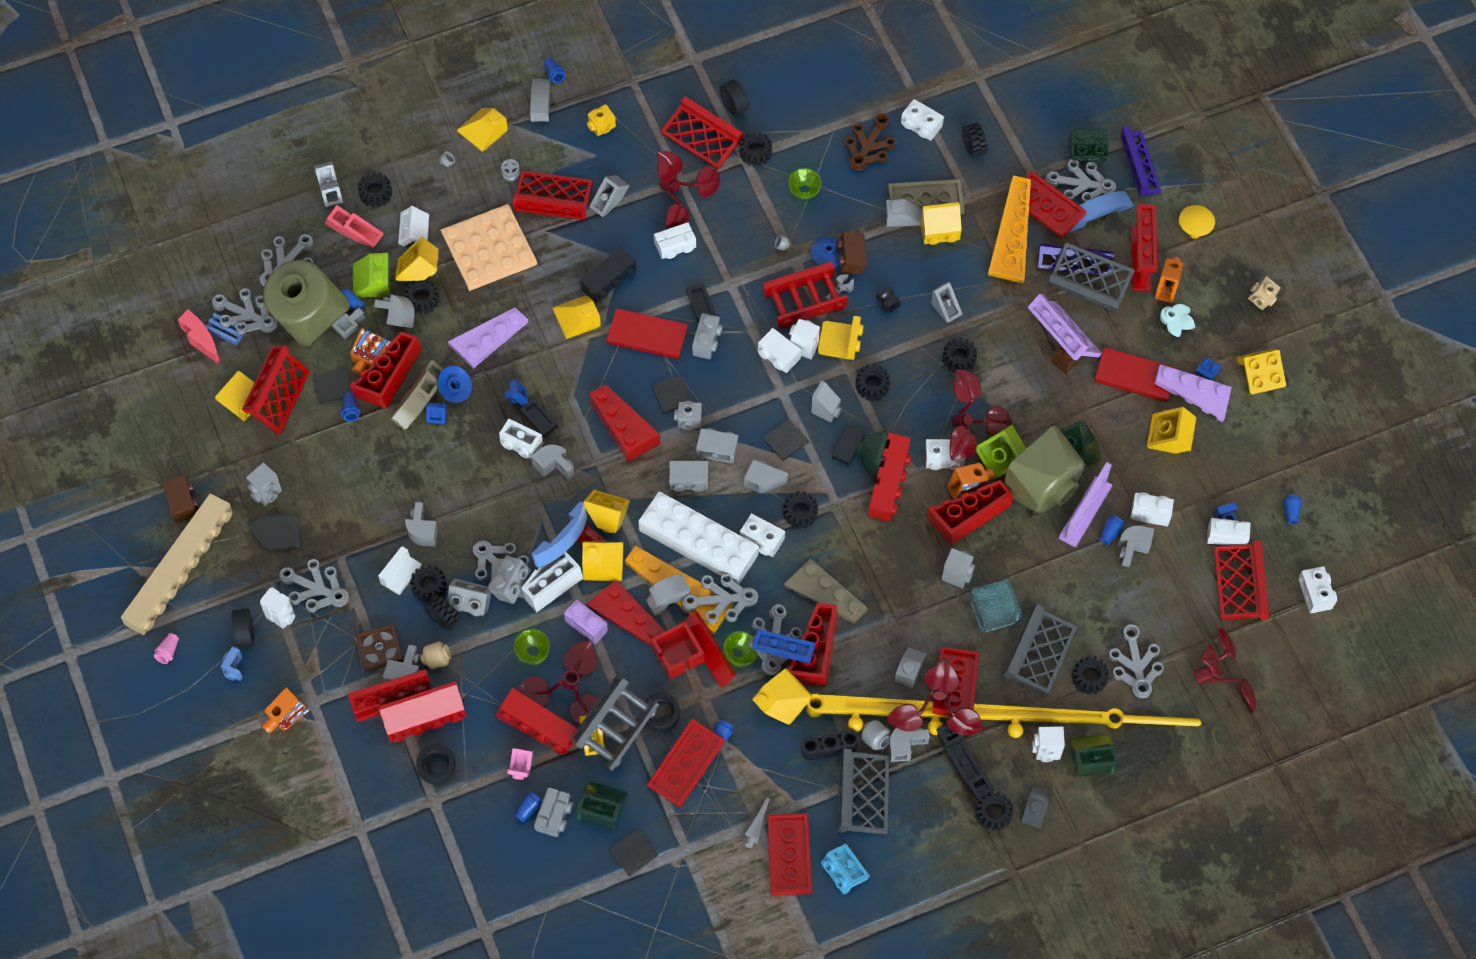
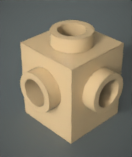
(1264, 293)

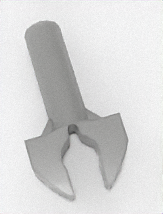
(846, 287)

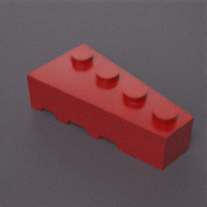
(387, 373)
(624, 425)
(889, 477)
(965, 514)
(822, 632)
(536, 721)

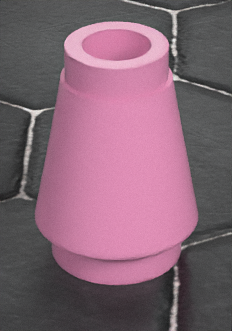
(166, 650)

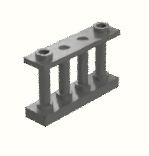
(604, 705)

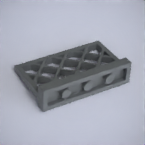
(1085, 292)
(1023, 647)
(846, 795)

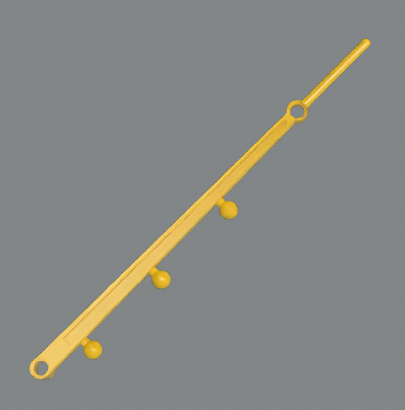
(883, 707)

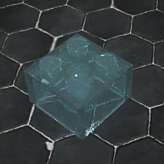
(995, 605)

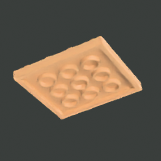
(488, 247)

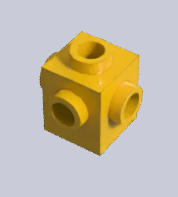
(601, 120)

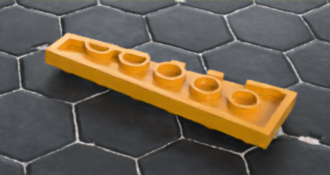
(1011, 243)
(655, 570)

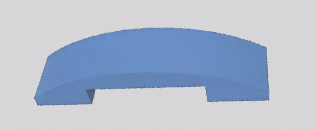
(1104, 205)
(564, 540)

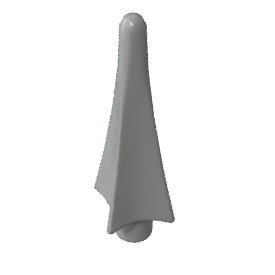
(753, 831)

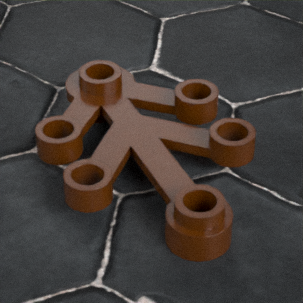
(868, 144)

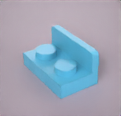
(844, 868)

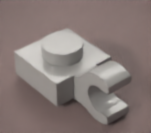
(347, 324)

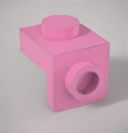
(520, 763)

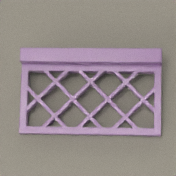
(1063, 328)
(1087, 508)

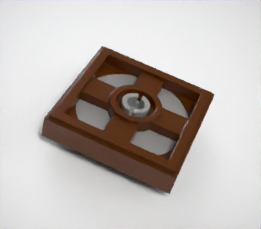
(378, 646)

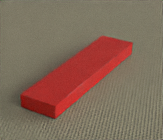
(713, 654)

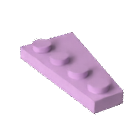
(486, 338)
(1204, 393)

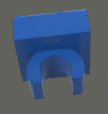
(1208, 369)
(516, 393)
(436, 413)
(1226, 511)

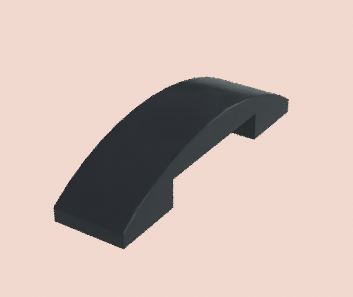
(964, 762)

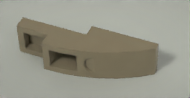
(417, 396)

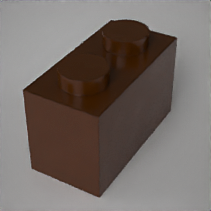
(851, 253)
(179, 498)

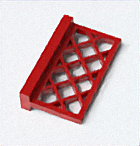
(707, 119)
(550, 205)
(267, 380)
(1258, 584)
(367, 700)

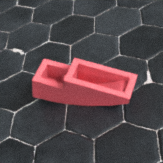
(353, 227)
(198, 335)

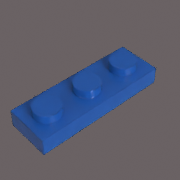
(784, 646)

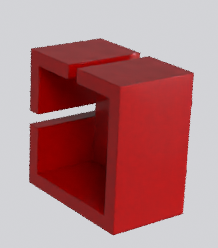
(677, 650)

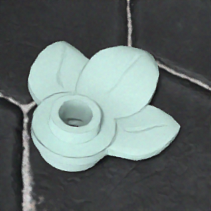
(1178, 320)

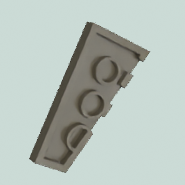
(928, 192)
(820, 587)

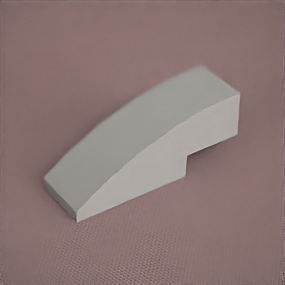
(540, 100)

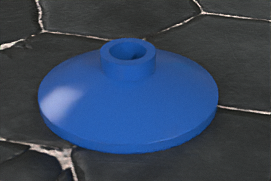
(819, 253)
(461, 384)

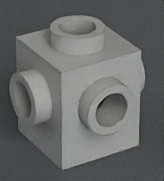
(688, 415)

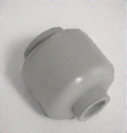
(876, 735)

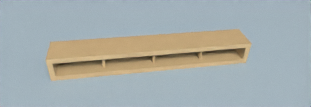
(177, 564)

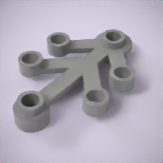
(1083, 182)
(280, 254)
(245, 314)
(488, 554)
(316, 588)
(723, 599)
(770, 658)
(1136, 664)

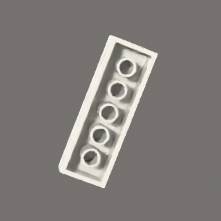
(698, 537)

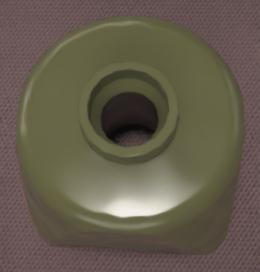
(303, 300)
(1045, 472)

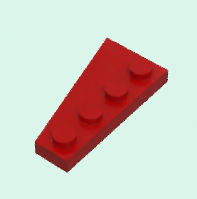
(623, 610)

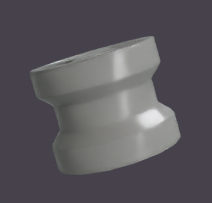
(510, 170)

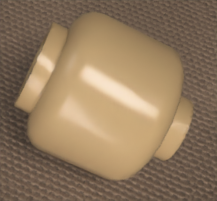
(436, 655)

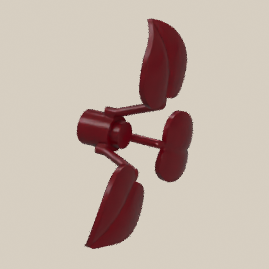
(668, 167)
(962, 443)
(578, 661)
(1213, 668)
(940, 679)

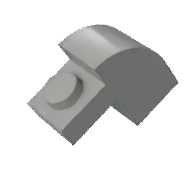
(328, 184)
(400, 311)
(552, 457)
(420, 530)
(1135, 539)
(666, 592)
(399, 669)
(901, 743)

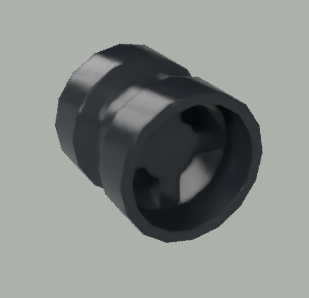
(888, 300)

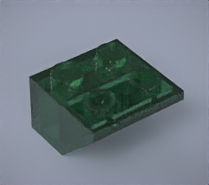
(1089, 144)
(1093, 755)
(601, 805)

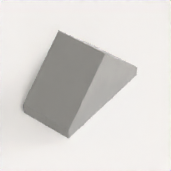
(946, 303)

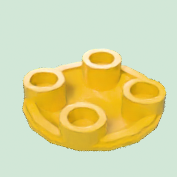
(1196, 221)

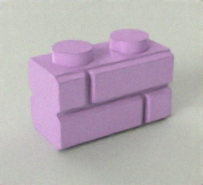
(585, 621)

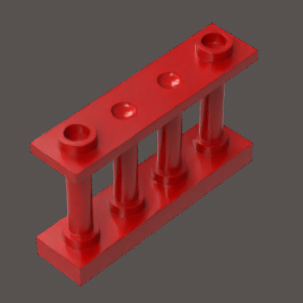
(1144, 247)
(799, 279)

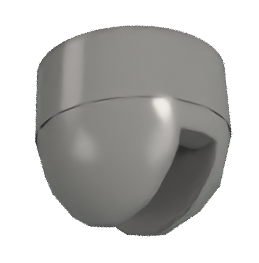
(447, 159)
(781, 242)

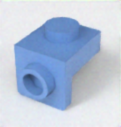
(230, 662)

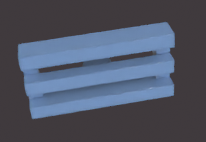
(213, 321)

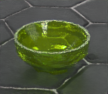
(804, 177)
(532, 638)
(741, 641)

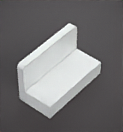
(413, 225)
(399, 571)

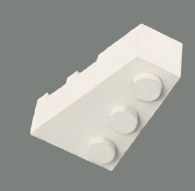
(551, 581)

